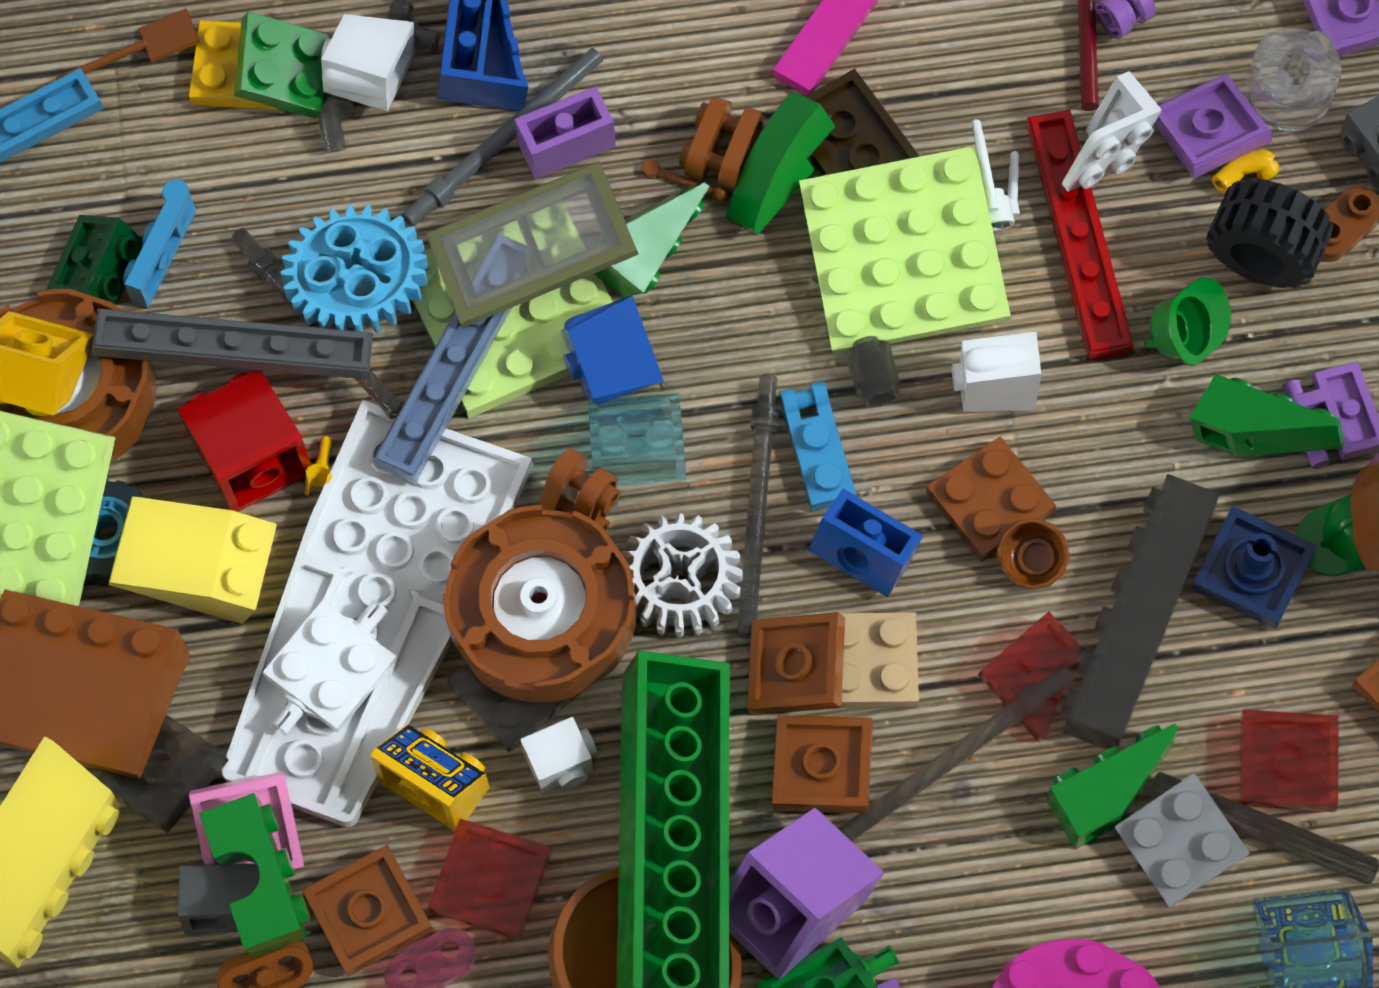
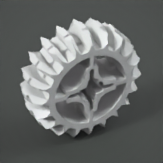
(706, 551)

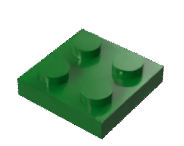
(280, 65)

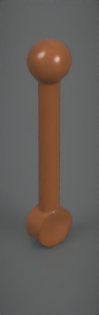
(652, 170)

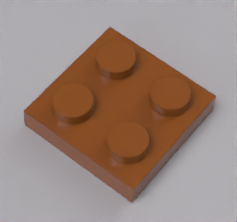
(989, 496)
(796, 663)
(822, 764)
(367, 910)

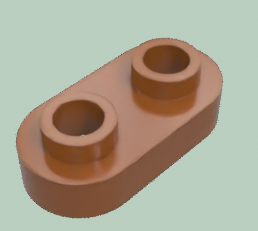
(1350, 223)
(266, 970)

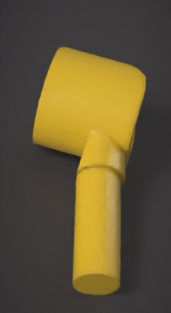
(319, 473)

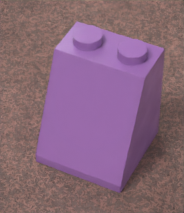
(797, 891)

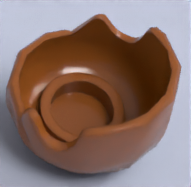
(1033, 553)

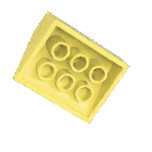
(46, 841)

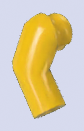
(1256, 161)

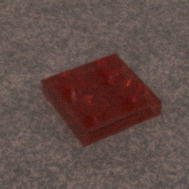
(1289, 760)
(490, 879)

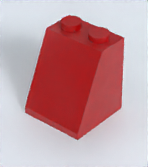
(245, 439)

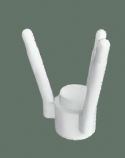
(1001, 207)

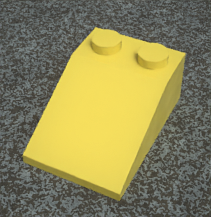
(193, 556)

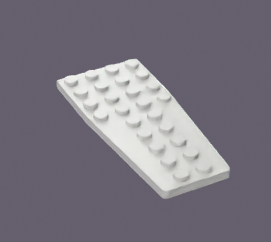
(363, 544)

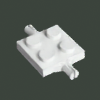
(329, 666)

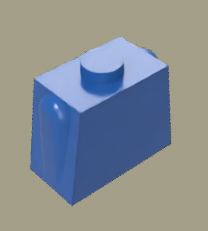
(610, 351)

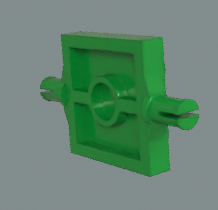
(835, 968)

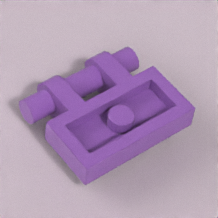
(1345, 395)

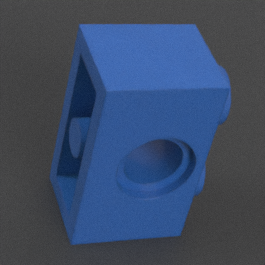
(865, 542)

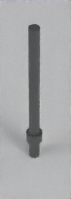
(442, 190)

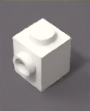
(559, 755)

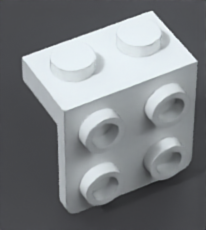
(1114, 133)

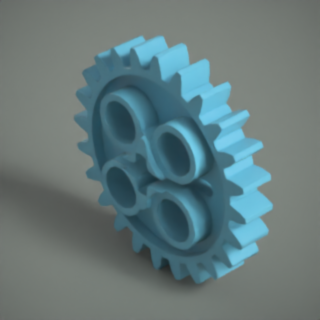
(354, 270)

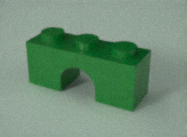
(271, 912)

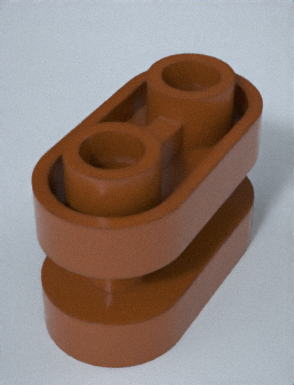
(712, 123)
(568, 477)

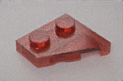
(1029, 661)

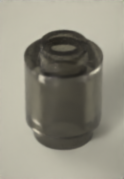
(873, 371)

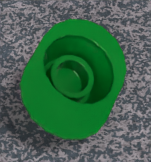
(1191, 322)
(1332, 532)

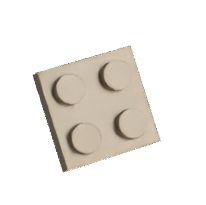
(880, 660)

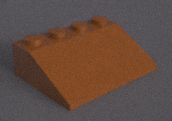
(85, 681)

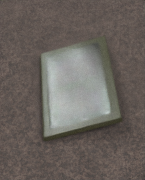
(531, 244)

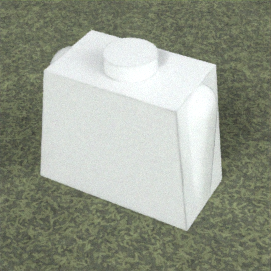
(367, 59)
(998, 373)

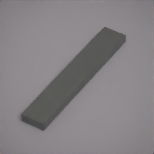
(232, 344)

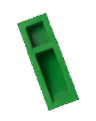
(778, 162)

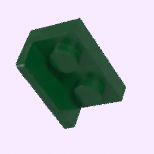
(96, 257)

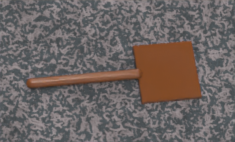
(159, 38)

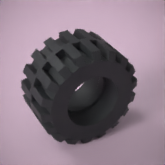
(1269, 233)

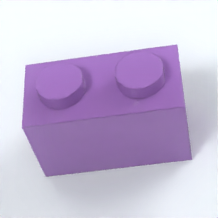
(565, 132)

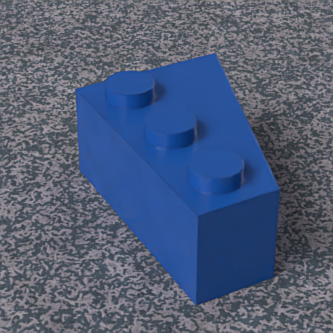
(481, 56)

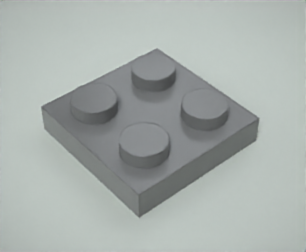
(1181, 840)

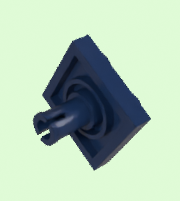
(1254, 567)

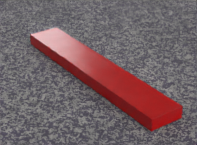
(1079, 238)

